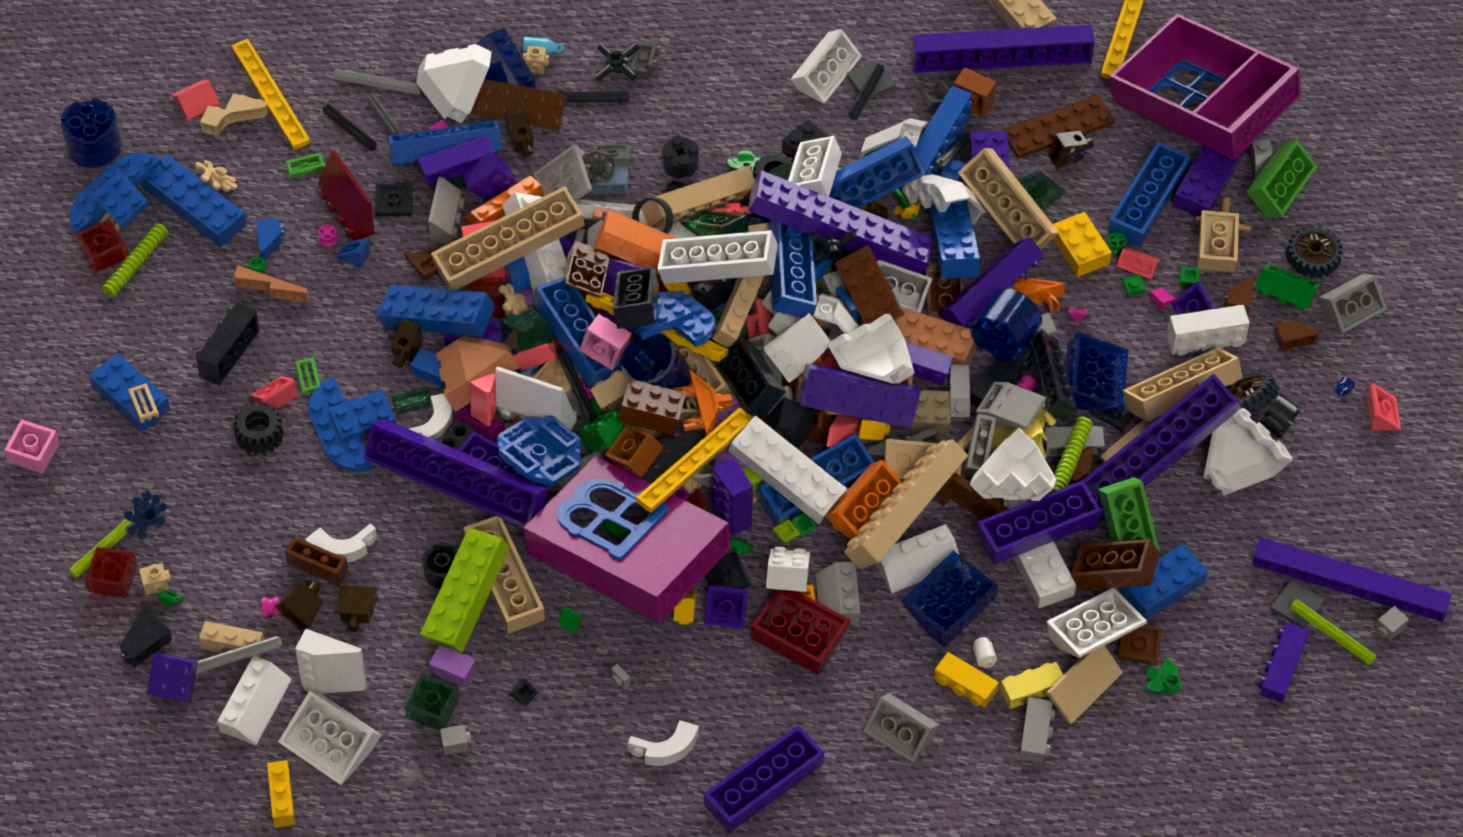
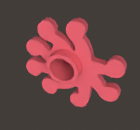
(734, 208)

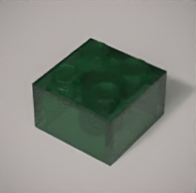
(526, 330)
(432, 702)

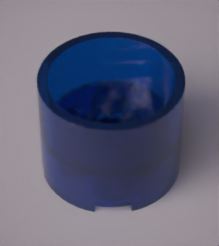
(91, 133)
(1006, 324)
(655, 362)

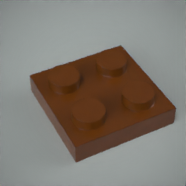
(1141, 645)

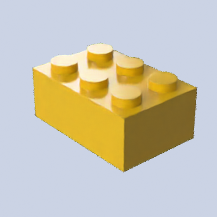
(1081, 244)

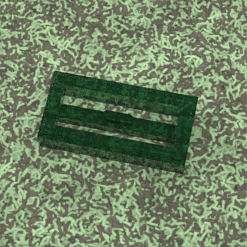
(409, 398)

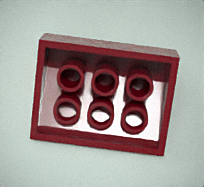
(346, 199)
(799, 629)

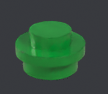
(257, 264)

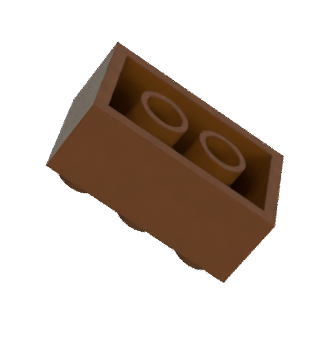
(651, 407)

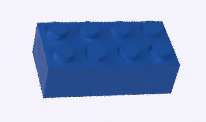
(115, 379)
(1173, 578)

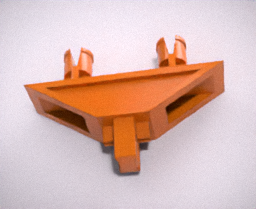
(1041, 291)
(707, 404)

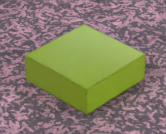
(786, 531)

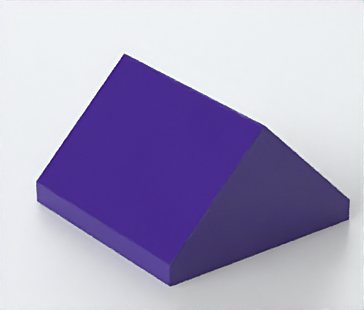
(1193, 300)
(726, 607)

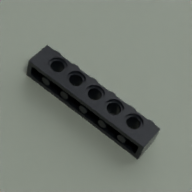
(1052, 375)

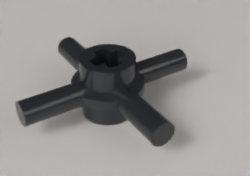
(617, 62)
(831, 247)

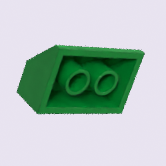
(1287, 286)

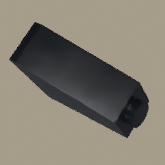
(144, 638)

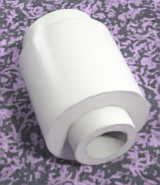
(984, 652)

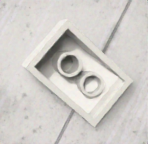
(797, 346)

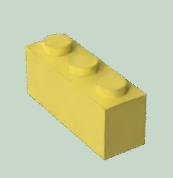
(1030, 684)

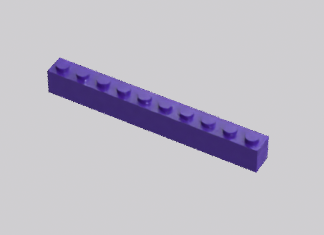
(1351, 579)

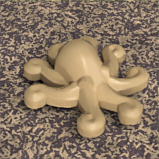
(216, 177)
(514, 302)

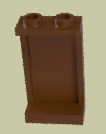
(965, 495)

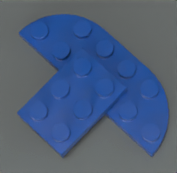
(115, 192)
(683, 315)
(342, 423)

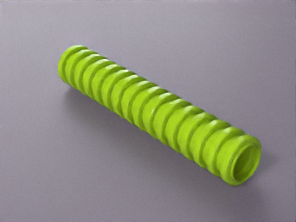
(135, 260)
(1072, 453)

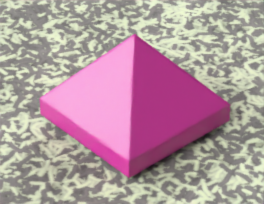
(1077, 313)

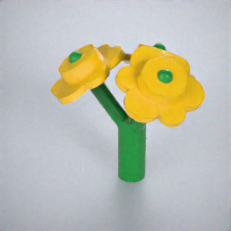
(906, 210)

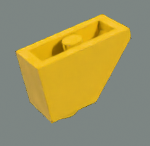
(874, 430)
(685, 610)

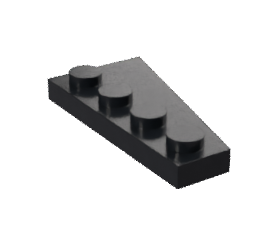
(673, 450)

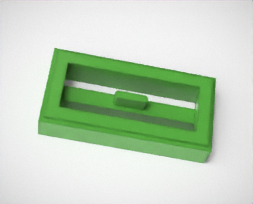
(306, 167)
(311, 388)

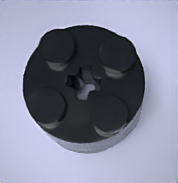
(680, 157)
(1280, 416)
(437, 563)

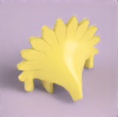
(1034, 431)

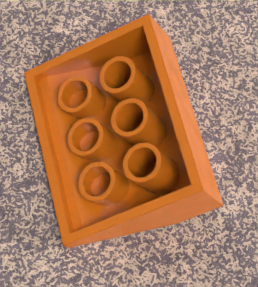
(863, 499)

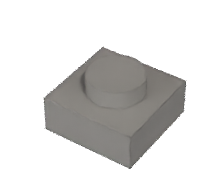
(620, 677)

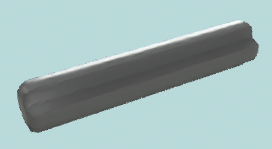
(382, 115)

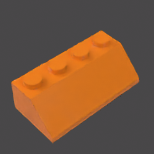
(494, 210)
(631, 240)

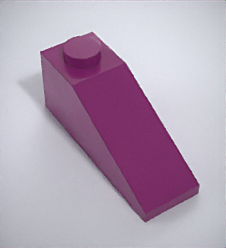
(490, 432)

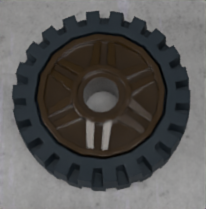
(1326, 252)
(1255, 390)

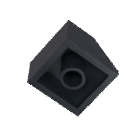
(791, 421)

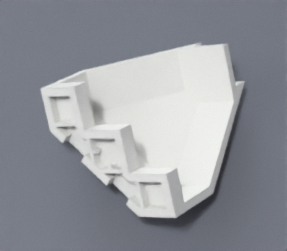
(454, 79)
(911, 128)
(942, 193)
(834, 316)
(874, 351)
(1243, 454)
(1015, 471)

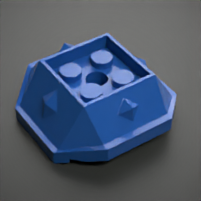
(540, 449)

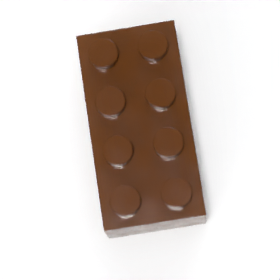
(868, 285)
(1115, 564)

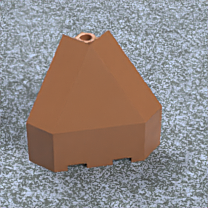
(469, 360)

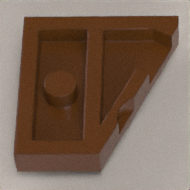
(423, 262)

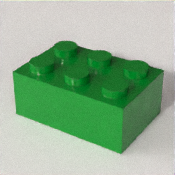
(602, 432)

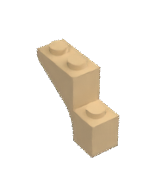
(238, 109)

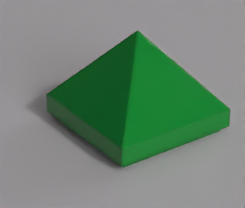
(169, 598)

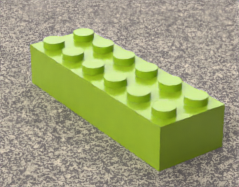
(465, 590)

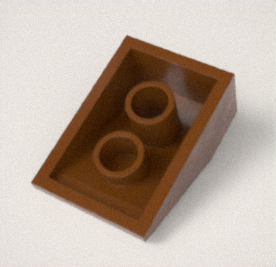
(940, 290)

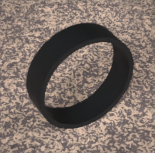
(668, 211)

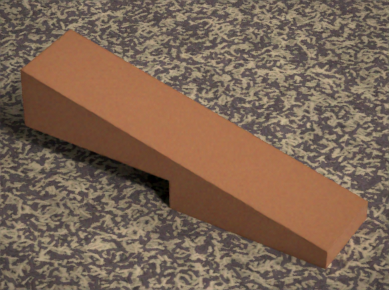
(278, 289)

